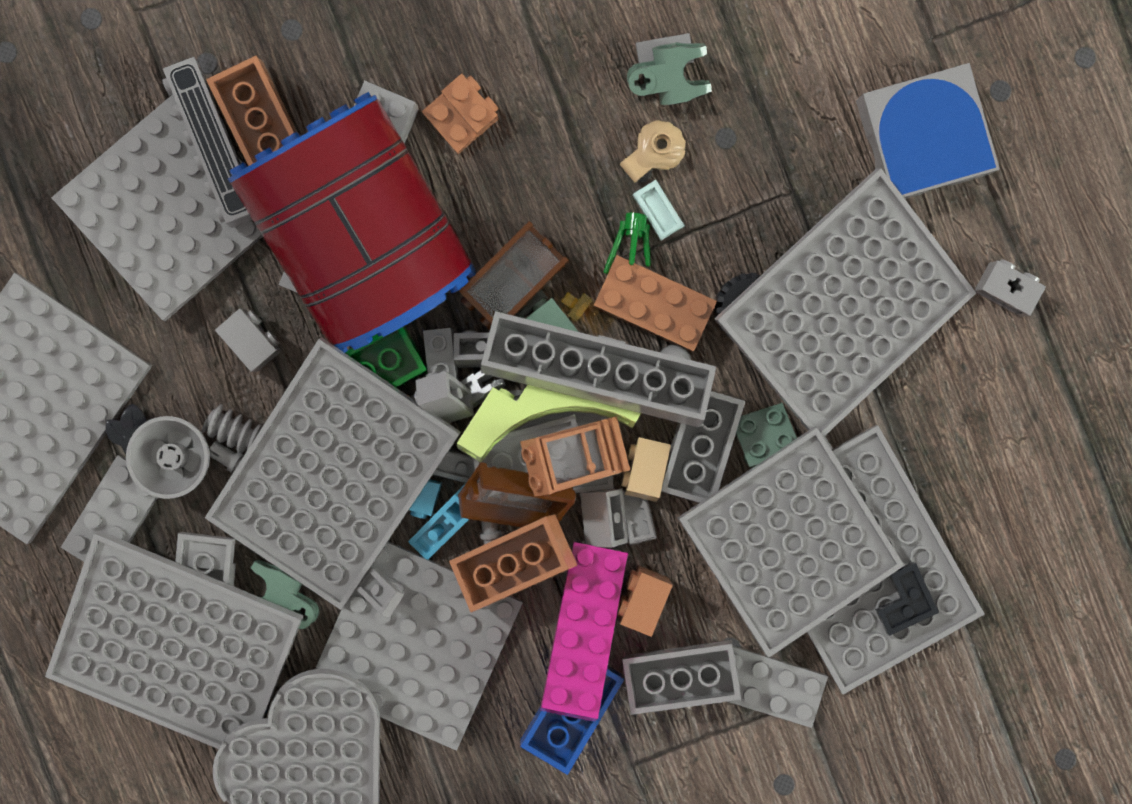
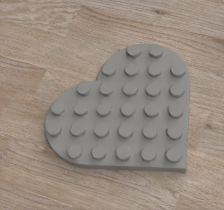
(309, 750)

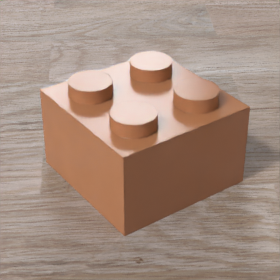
(643, 600)

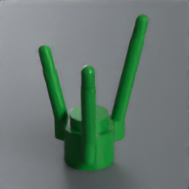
(634, 226)

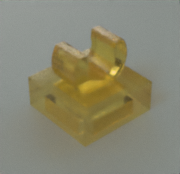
(578, 306)

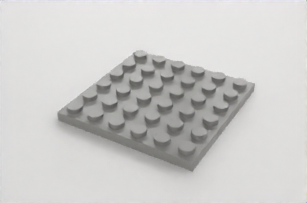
(154, 215)
(791, 541)
(429, 655)

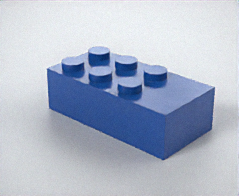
(562, 738)

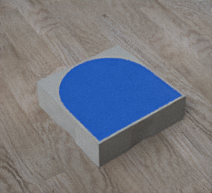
(929, 131)

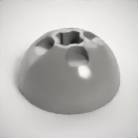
(155, 464)

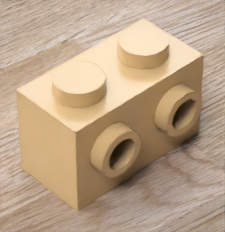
(646, 470)

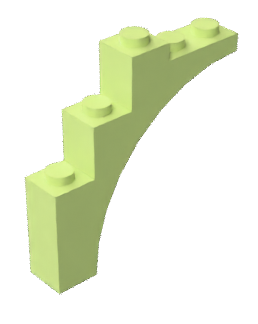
(502, 414)

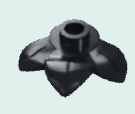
(121, 431)

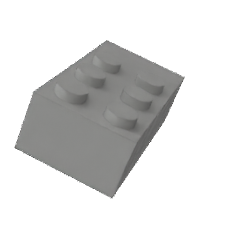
(701, 453)
(681, 677)

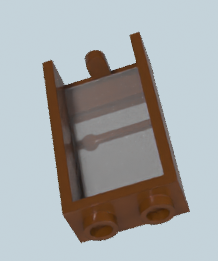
(513, 275)
(507, 498)

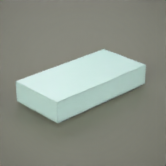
(658, 210)

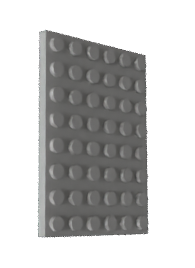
(846, 304)
(55, 397)
(332, 473)
(853, 637)
(170, 642)

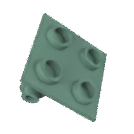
(764, 433)

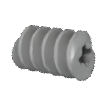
(230, 429)

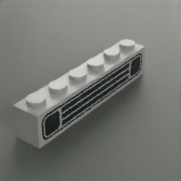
(208, 136)

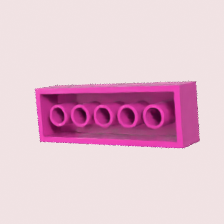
(584, 633)

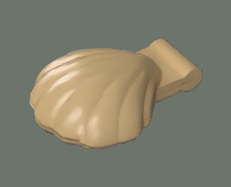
(658, 147)

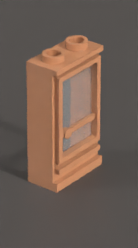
(574, 456)

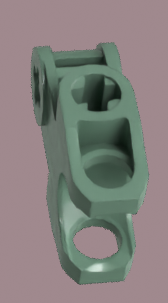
(666, 76)
(284, 591)

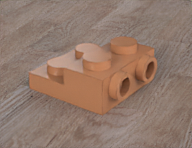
(461, 113)

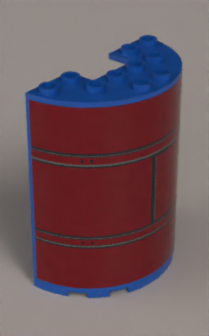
(354, 224)

